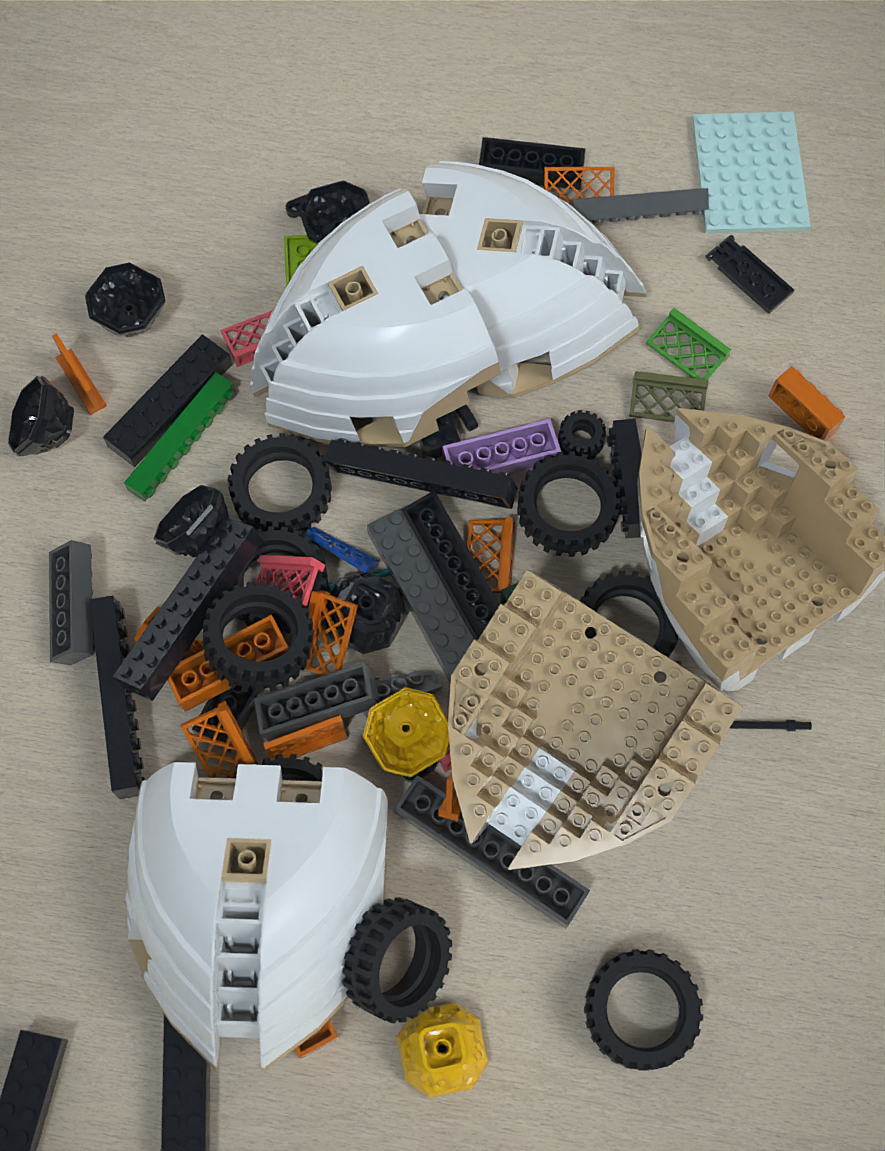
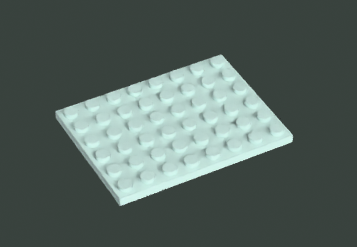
(751, 172)

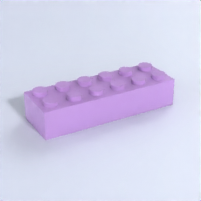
(506, 450)

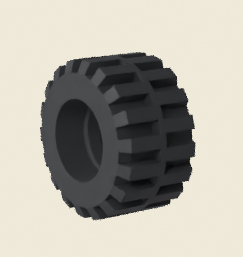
(582, 422)

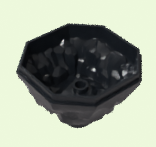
(329, 207)
(125, 299)
(39, 419)
(191, 521)
(375, 625)

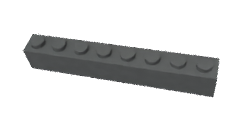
(642, 204)

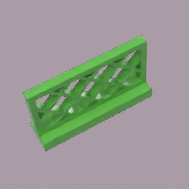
(700, 337)

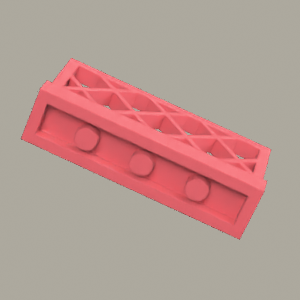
(246, 353)
(289, 566)

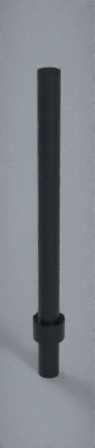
(789, 725)

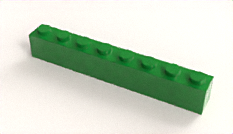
(180, 437)

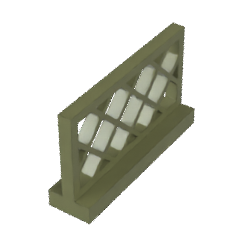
(666, 383)

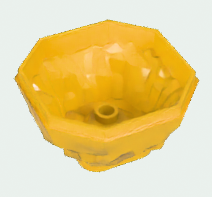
(410, 749)
(446, 1072)

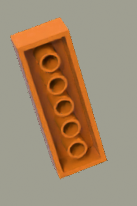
(196, 683)

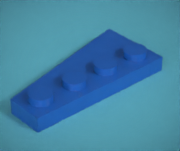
(348, 553)

